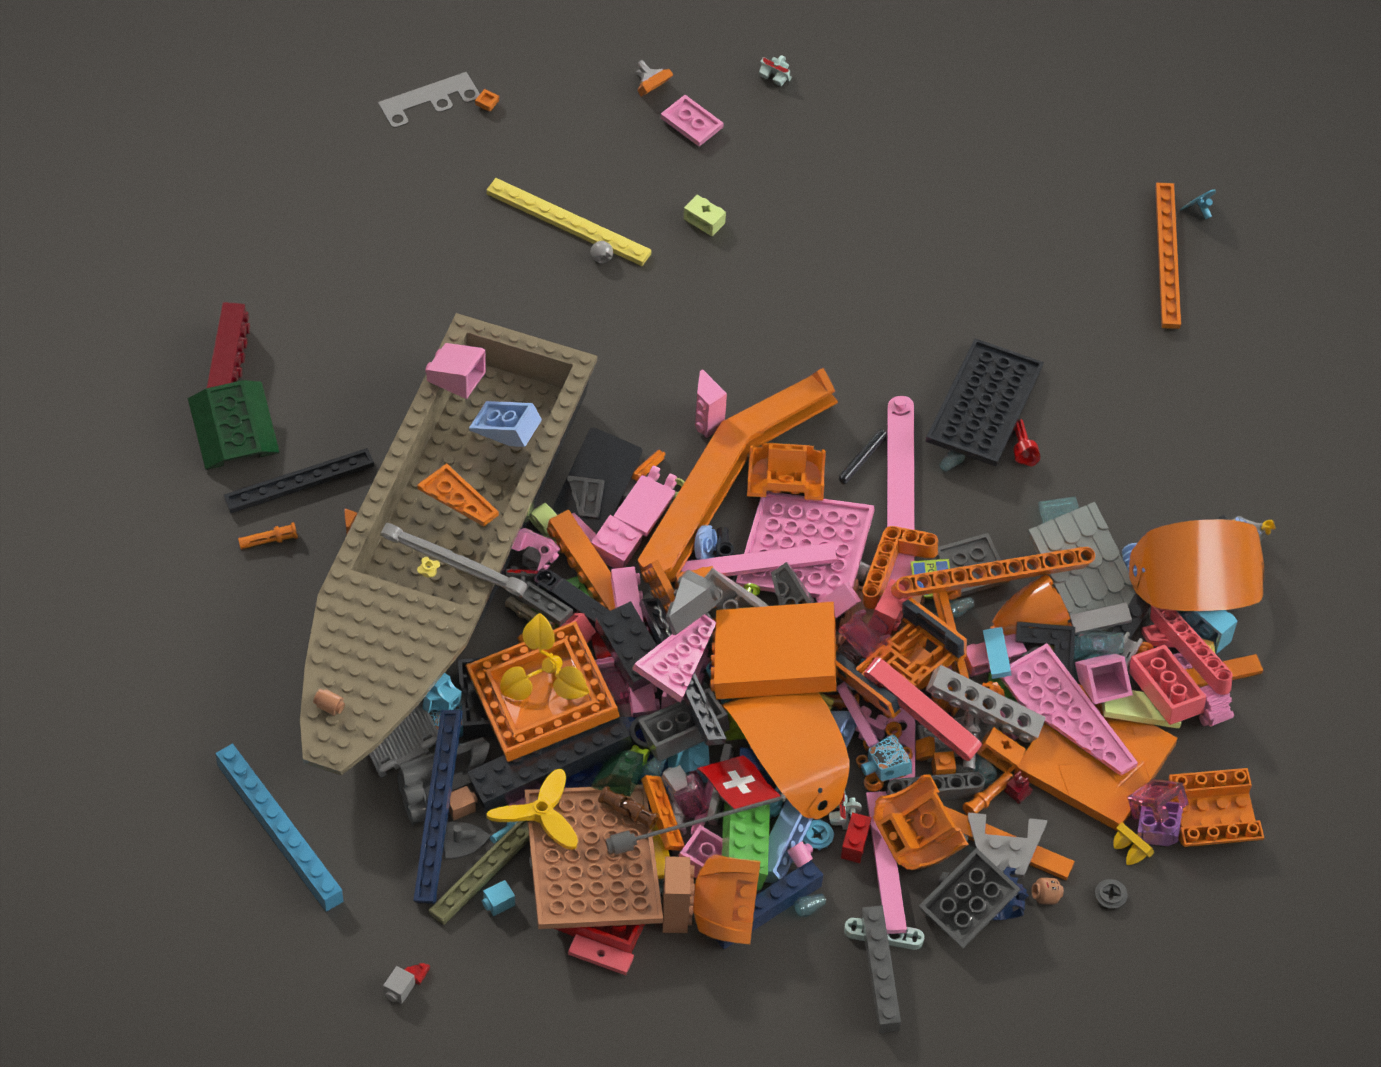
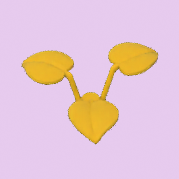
(570, 681)

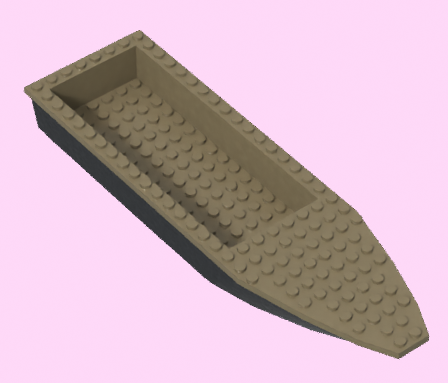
(378, 623)

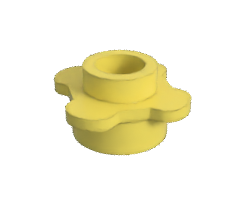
(428, 572)

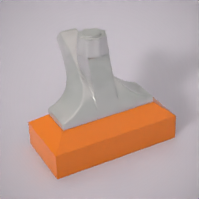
(651, 77)

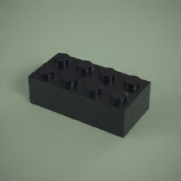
(626, 641)

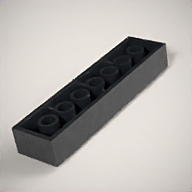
(505, 782)

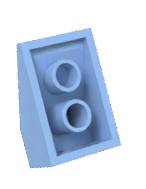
(507, 422)

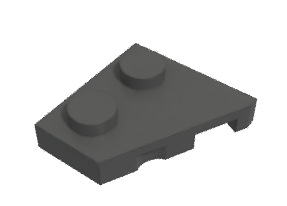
(587, 495)

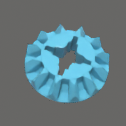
(818, 827)

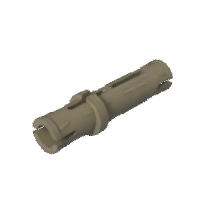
(523, 610)

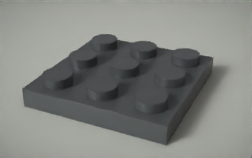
(971, 552)

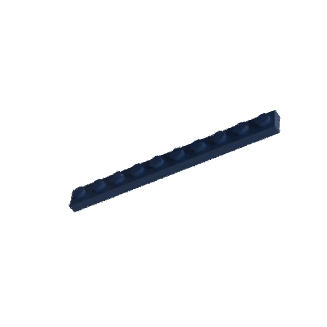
(438, 807)

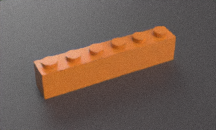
(582, 557)

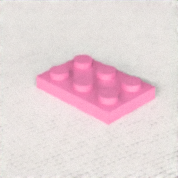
(692, 120)

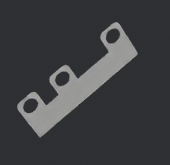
(431, 92)

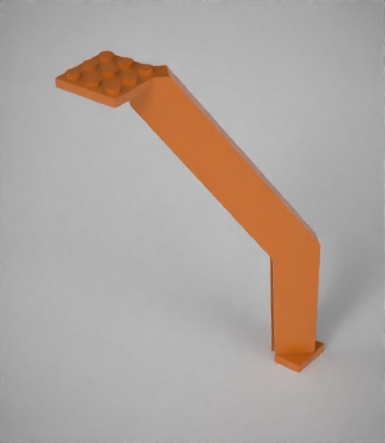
(717, 471)

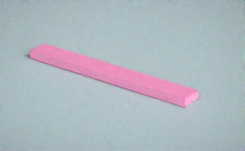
(767, 560)
(887, 874)

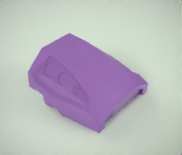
(1157, 832)

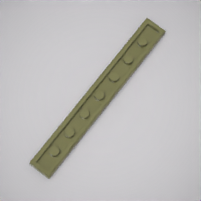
(480, 873)

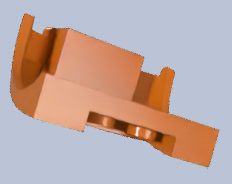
(726, 898)

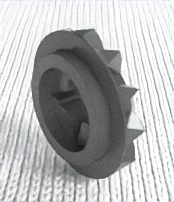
(1119, 892)

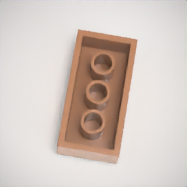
(678, 894)

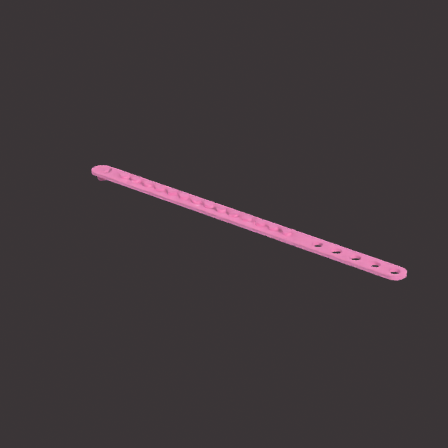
(901, 513)

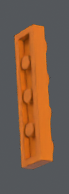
(660, 804)

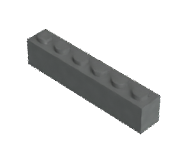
(880, 969)

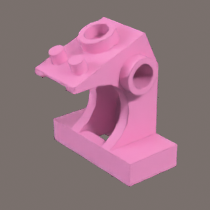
(528, 538)

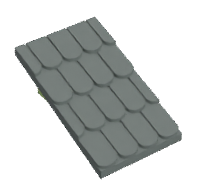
(1100, 583)

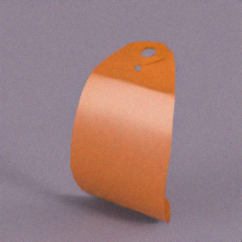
(1199, 566)
(797, 747)

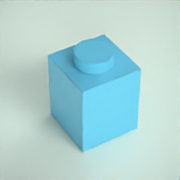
(498, 898)

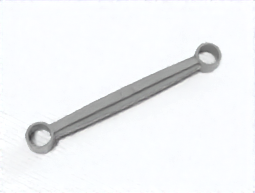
(459, 562)

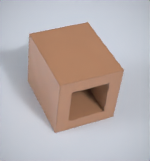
(462, 803)

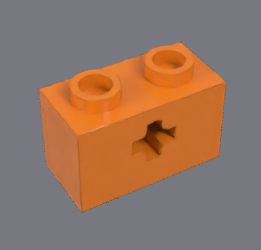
(1001, 750)

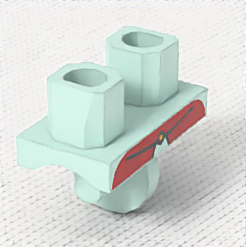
(777, 67)
(841, 817)

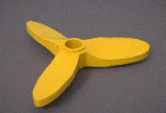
(542, 811)

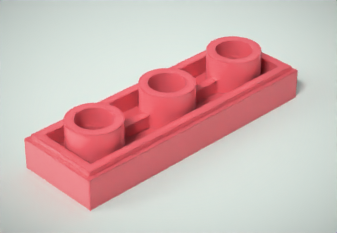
(590, 950)

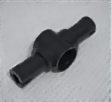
(724, 545)

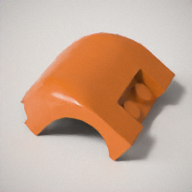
(786, 469)
(917, 825)

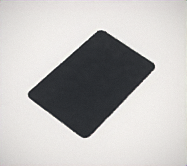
(604, 459)

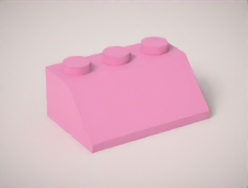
(709, 405)

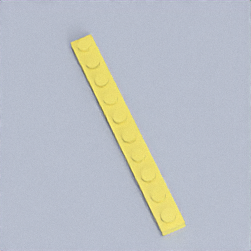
(567, 221)

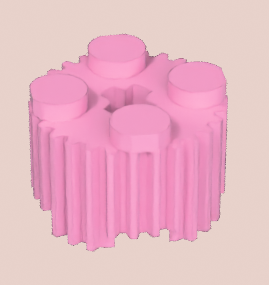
(1216, 707)

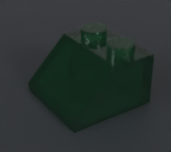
(620, 773)

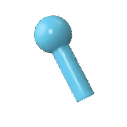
(498, 835)

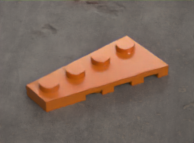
(453, 491)

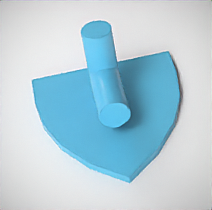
(1202, 204)

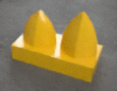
(1138, 850)

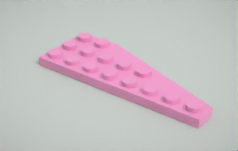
(1048, 688)

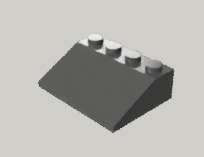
(969, 898)

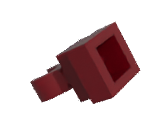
(1018, 788)

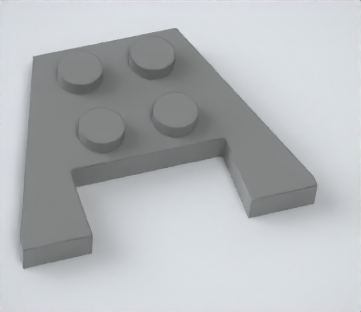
(1007, 850)

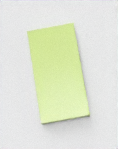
(1136, 709)

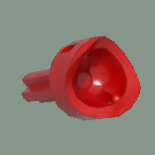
(1025, 449)

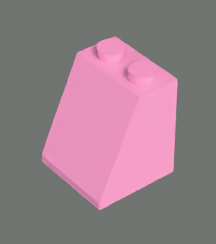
(457, 368)
(1104, 677)

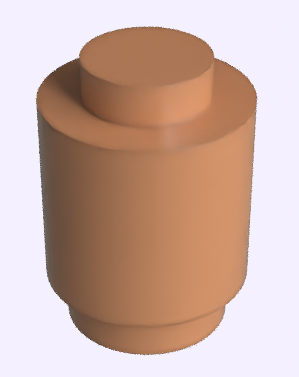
(329, 702)

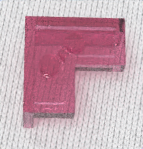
(692, 800)

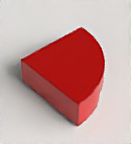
(418, 971)

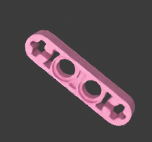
(857, 714)

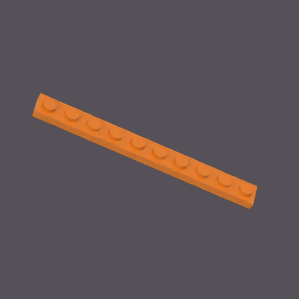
(1168, 256)

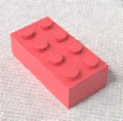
(1167, 684)

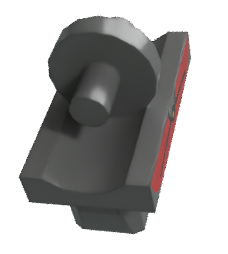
(523, 575)

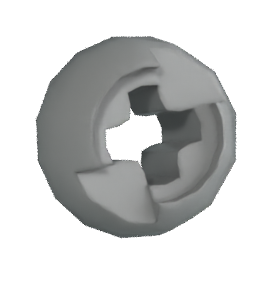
(601, 252)

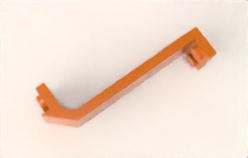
(944, 612)

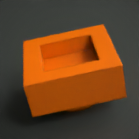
(487, 100)
(925, 748)

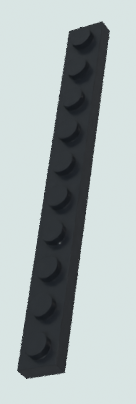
(694, 695)

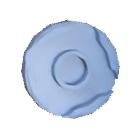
(705, 542)

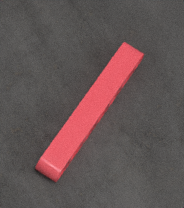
(1193, 649)
(923, 709)

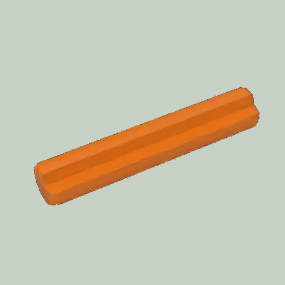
(646, 466)

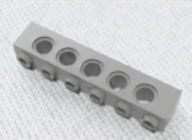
(1031, 721)

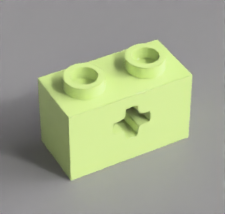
(704, 215)

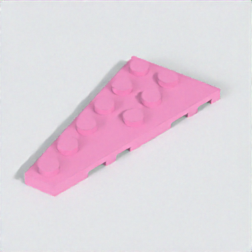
(676, 658)

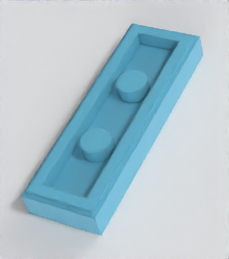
(997, 652)

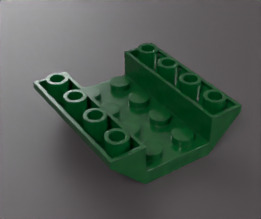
(232, 422)

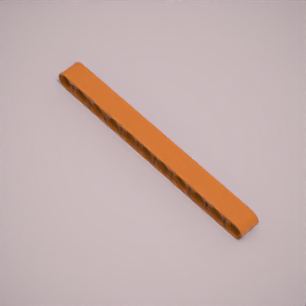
(985, 575)

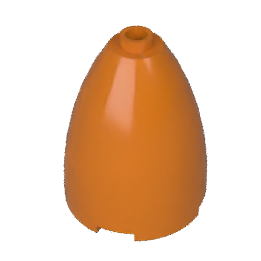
(1032, 604)

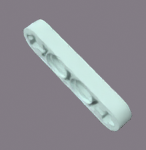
(908, 943)

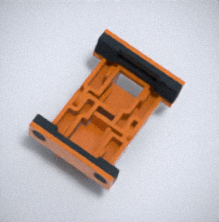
(907, 656)

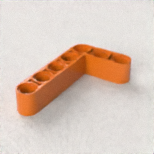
(895, 541)

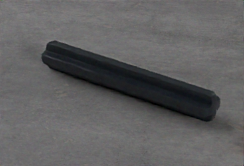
(862, 456)

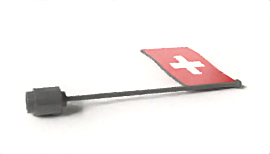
(736, 783)

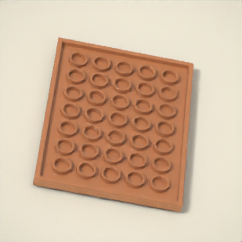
(587, 883)

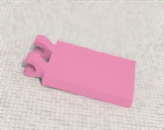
(647, 501)

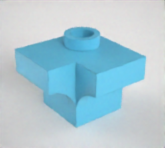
(442, 696)

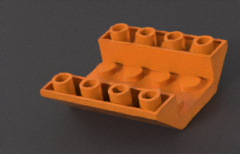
(1217, 808)

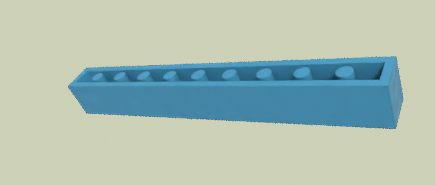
(279, 827)

